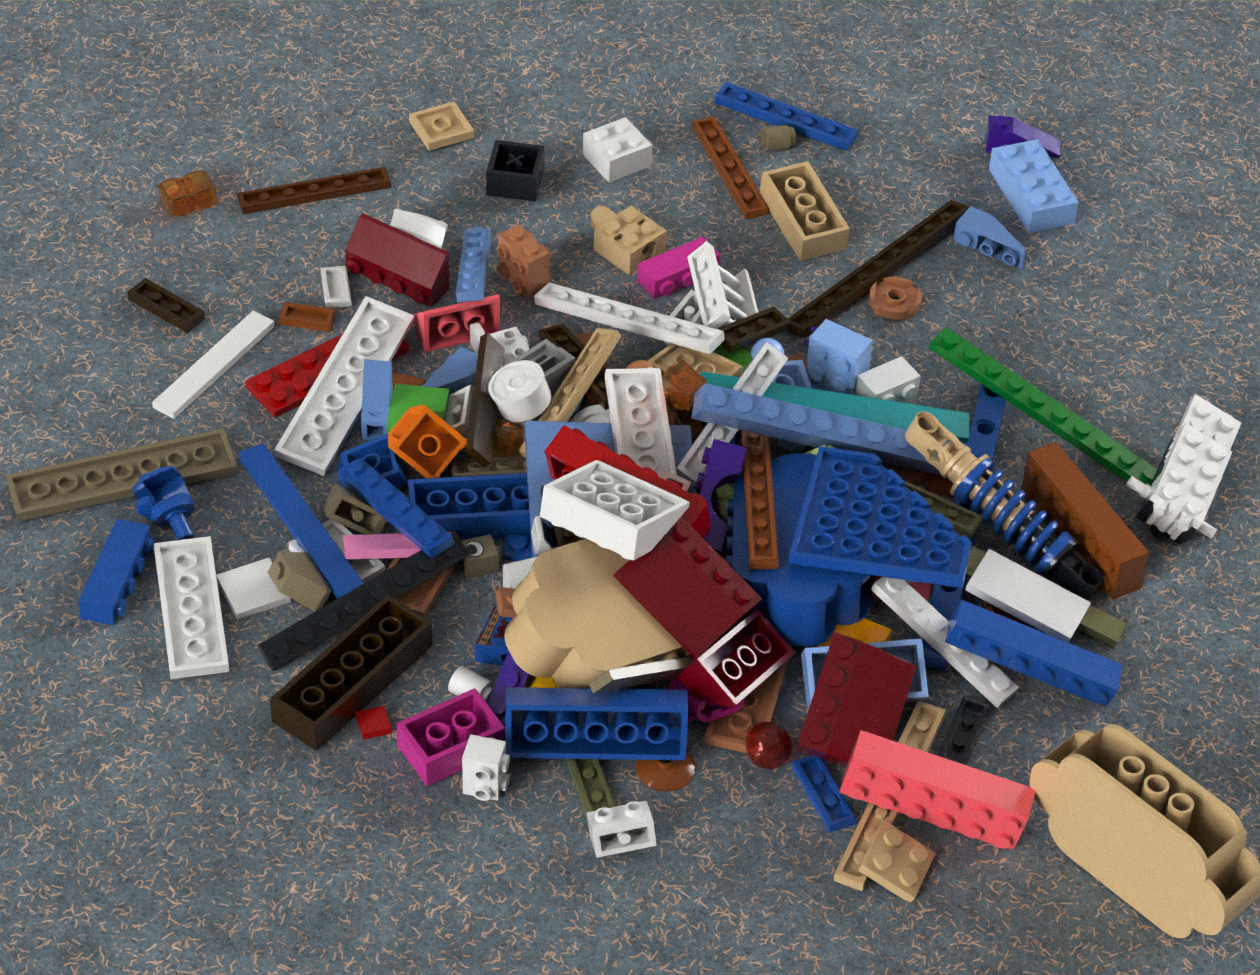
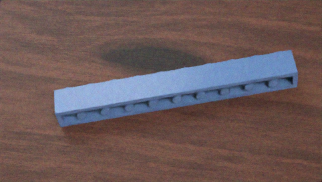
(806, 425)

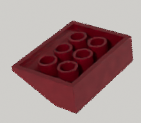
(689, 589)
(854, 693)

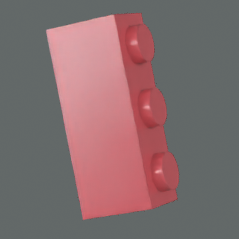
(451, 323)

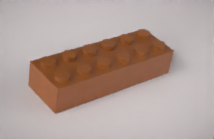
(1081, 511)

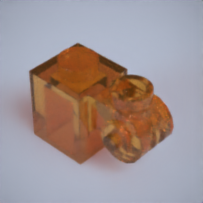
(681, 384)

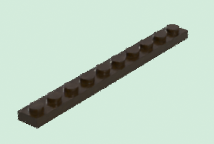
(877, 268)

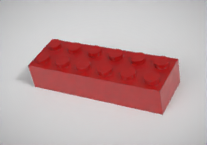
(574, 450)

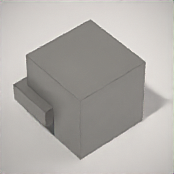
(553, 361)

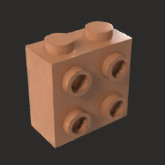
(523, 261)

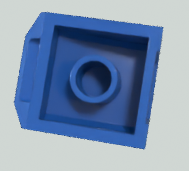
(380, 458)

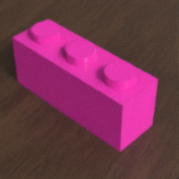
(669, 270)

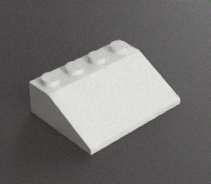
(611, 508)

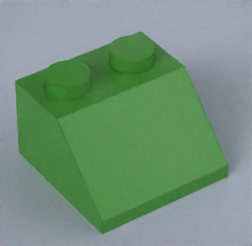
(410, 396)

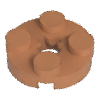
(884, 305)

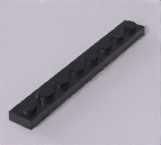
(357, 603)

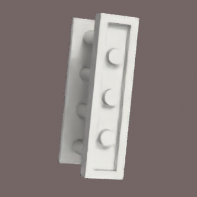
(713, 293)

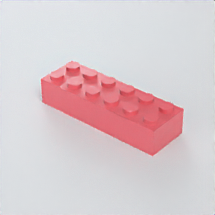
(937, 790)

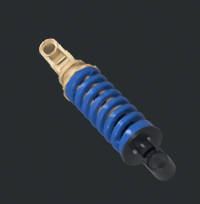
(1003, 508)

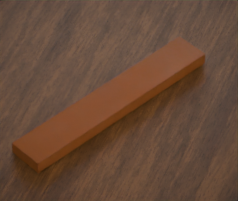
(730, 168)

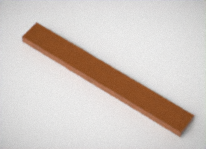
(759, 502)

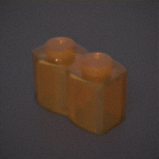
(187, 193)

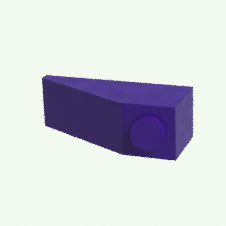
(1009, 131)

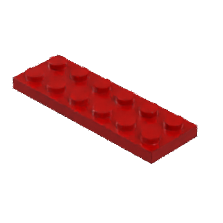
(289, 382)

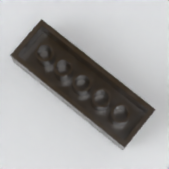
(351, 672)

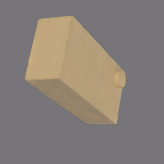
(804, 211)

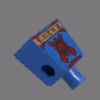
(491, 644)

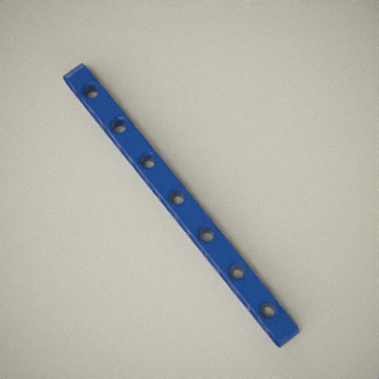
(981, 441)

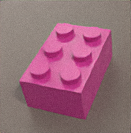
(438, 736)

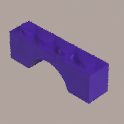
(722, 468)

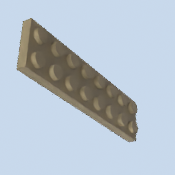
(114, 474)

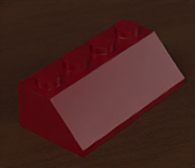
(398, 260)
(737, 662)

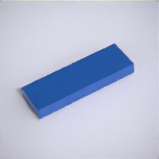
(824, 793)

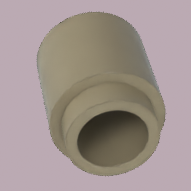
(777, 137)

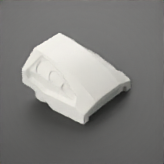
(420, 226)

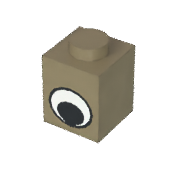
(483, 557)

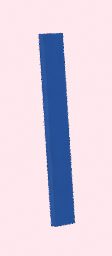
(300, 519)

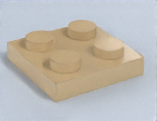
(441, 126)
(896, 861)

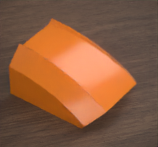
(425, 441)

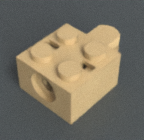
(626, 237)

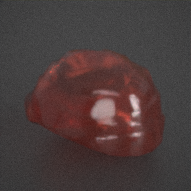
(768, 745)

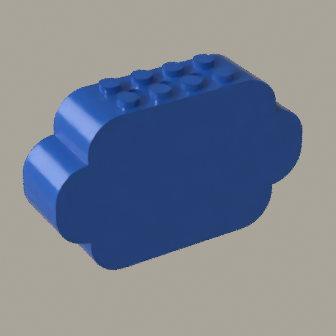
(796, 599)

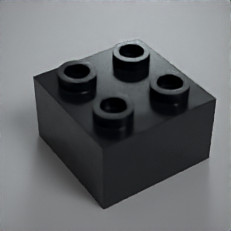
(515, 170)

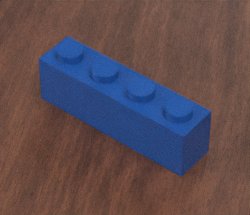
(116, 572)

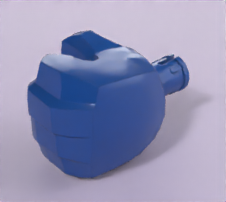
(165, 500)

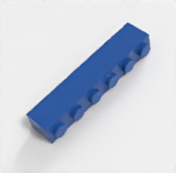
(1033, 653)

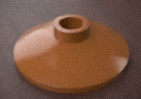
(666, 776)

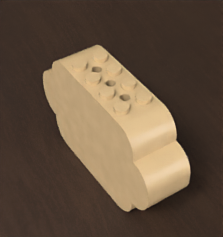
(581, 619)
(1147, 831)

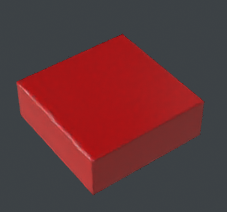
(373, 722)

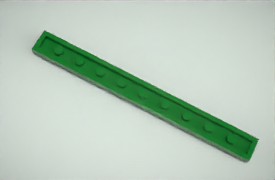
(1041, 407)

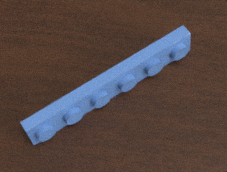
(473, 265)

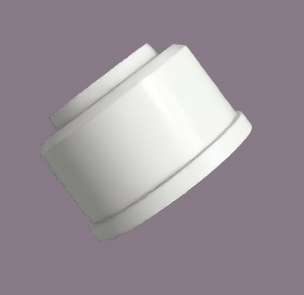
(520, 391)

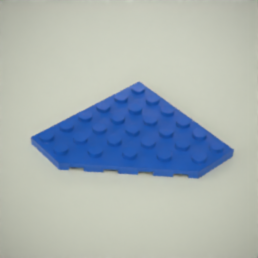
(872, 524)

